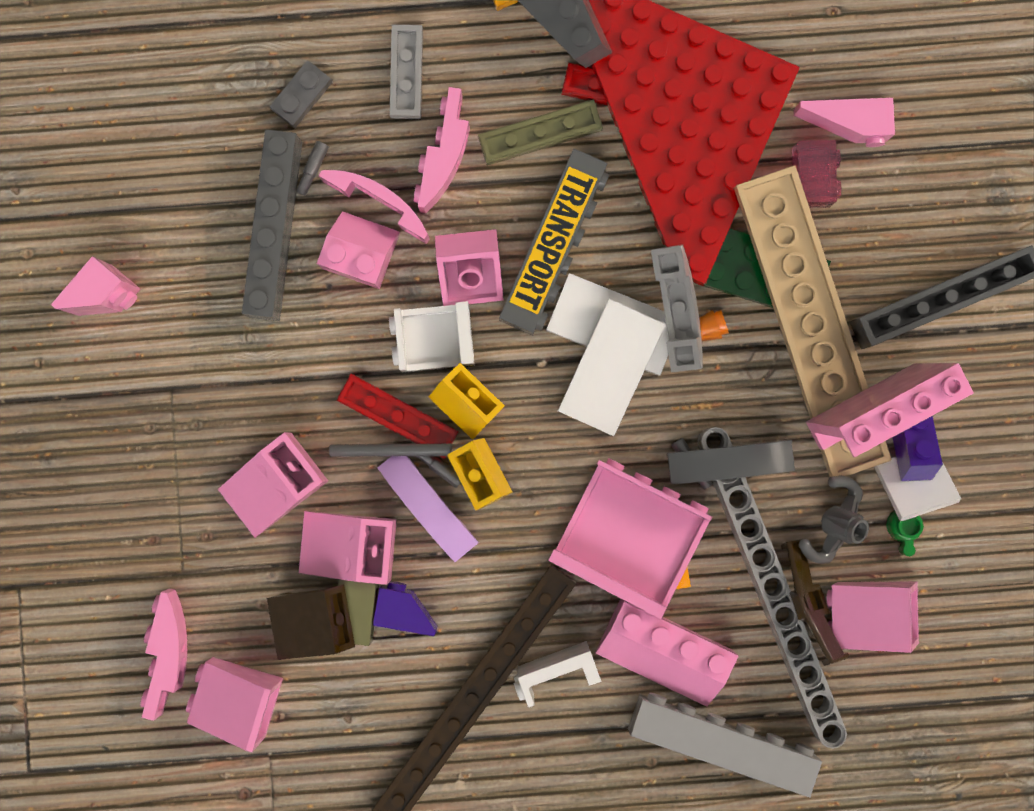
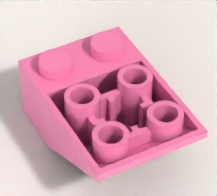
(272, 483)
(347, 547)

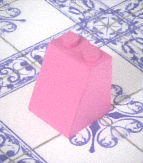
(875, 615)
(233, 702)

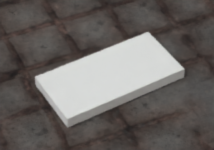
(582, 306)
(611, 367)

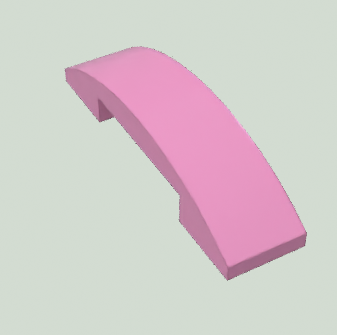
(346, 183)

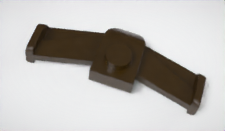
(811, 604)

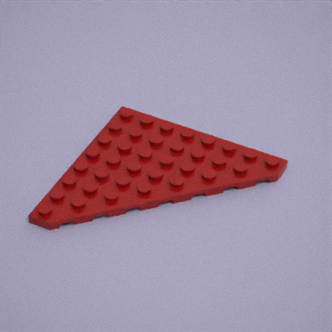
(689, 117)

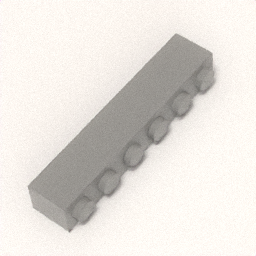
(724, 744)

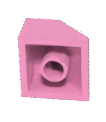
(358, 249)
(469, 267)
(97, 290)

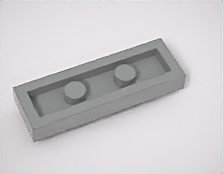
(406, 71)

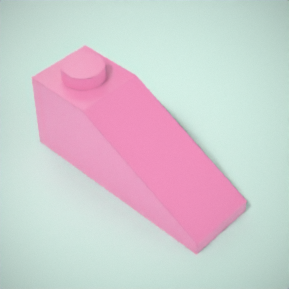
(853, 119)

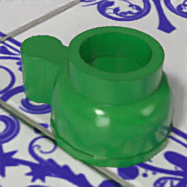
(905, 532)

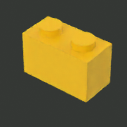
(466, 401)
(479, 473)

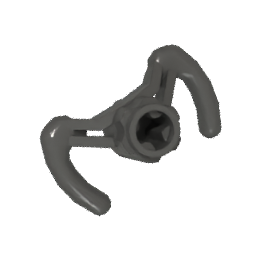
(839, 523)

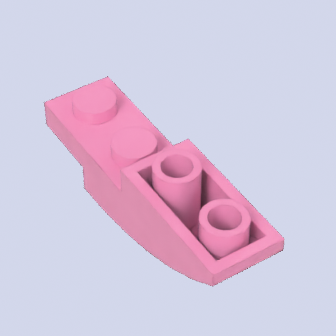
(442, 163)
(168, 642)

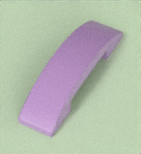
(427, 506)

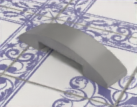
(680, 308)

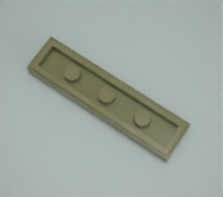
(540, 132)

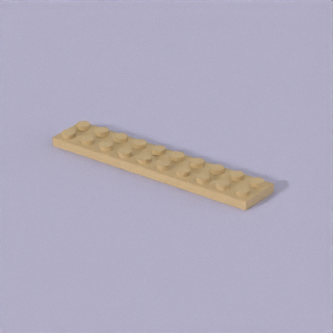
(806, 304)

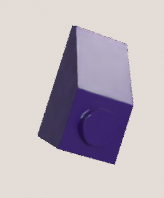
(402, 610)

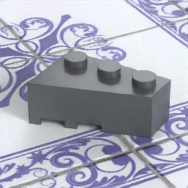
(572, 26)

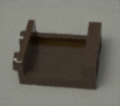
(311, 623)

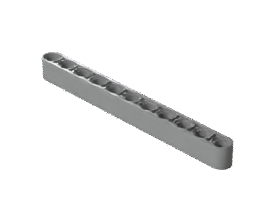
(805, 654)

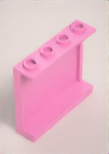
(891, 406)
(631, 538)

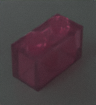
(817, 170)

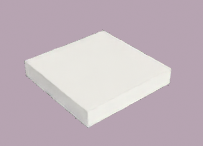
(916, 497)

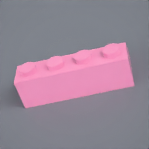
(667, 653)

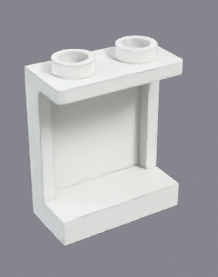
(432, 337)
(553, 666)

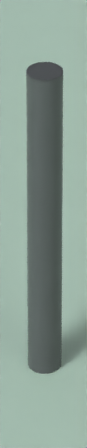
(361, 450)

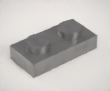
(301, 94)

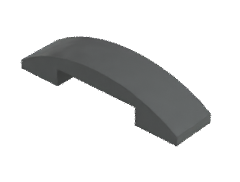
(731, 462)

